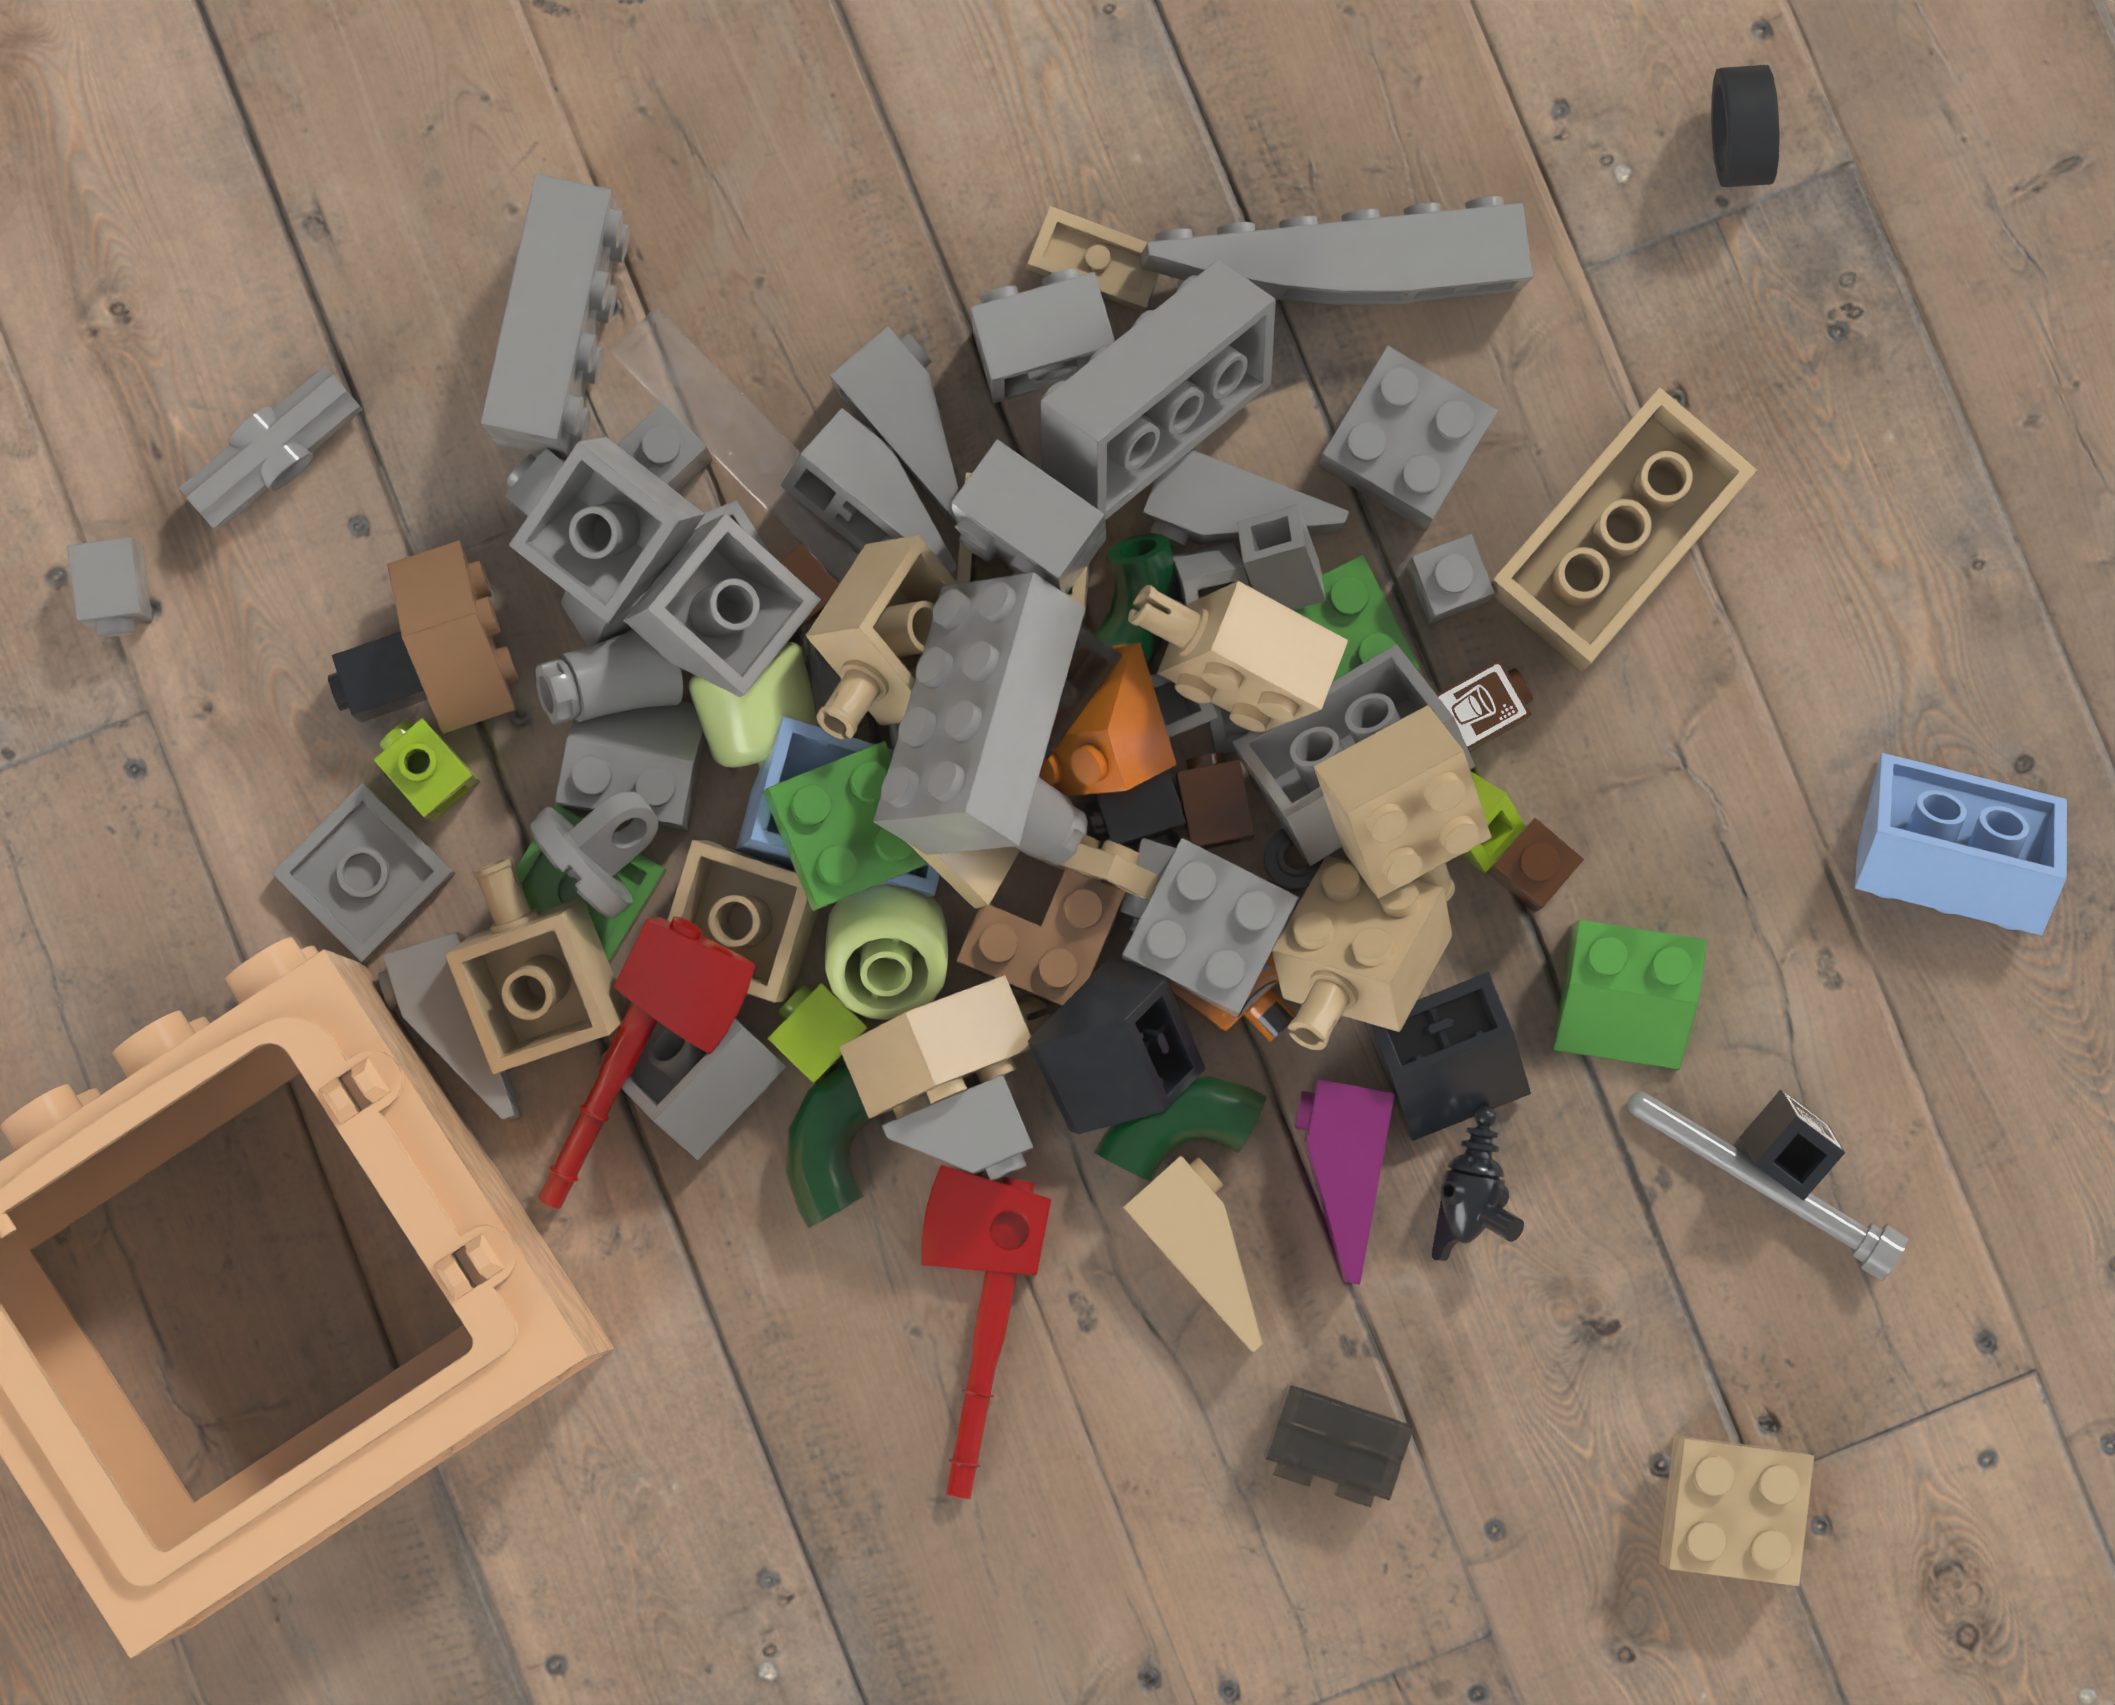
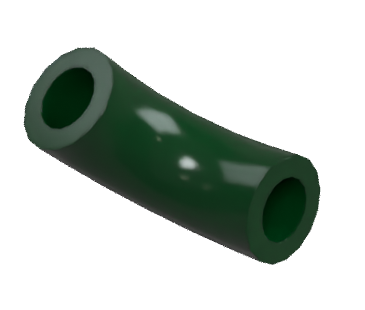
(1135, 564)
(1204, 1111)
(821, 1147)

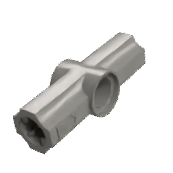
(270, 448)

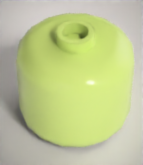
(745, 727)
(886, 951)

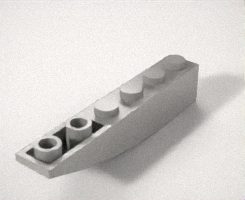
(1365, 256)

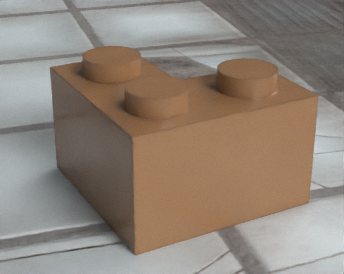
(449, 635)
(1047, 958)

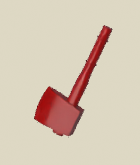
(671, 980)
(990, 1230)

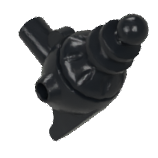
(1474, 1192)

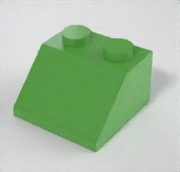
(1629, 994)

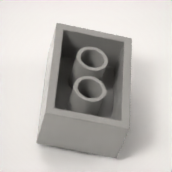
(1354, 709)

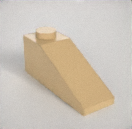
(1195, 1234)

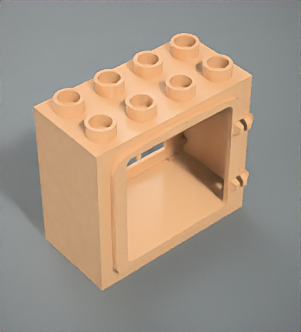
(68, 1427)

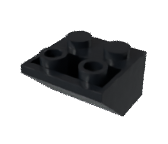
(1116, 1049)
(1451, 1057)

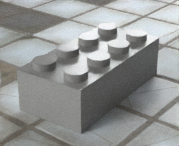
(555, 317)
(1159, 388)
(980, 715)

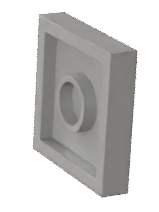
(363, 873)

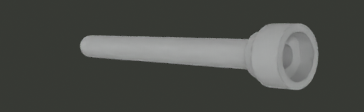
(1873, 1246)

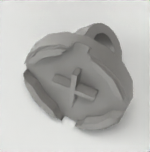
(594, 850)

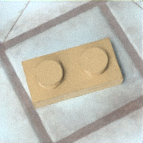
(1115, 257)
(1111, 865)

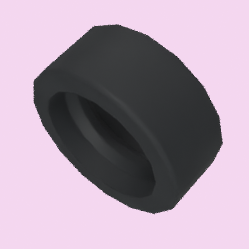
(1745, 126)

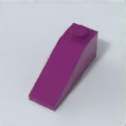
(1345, 1154)

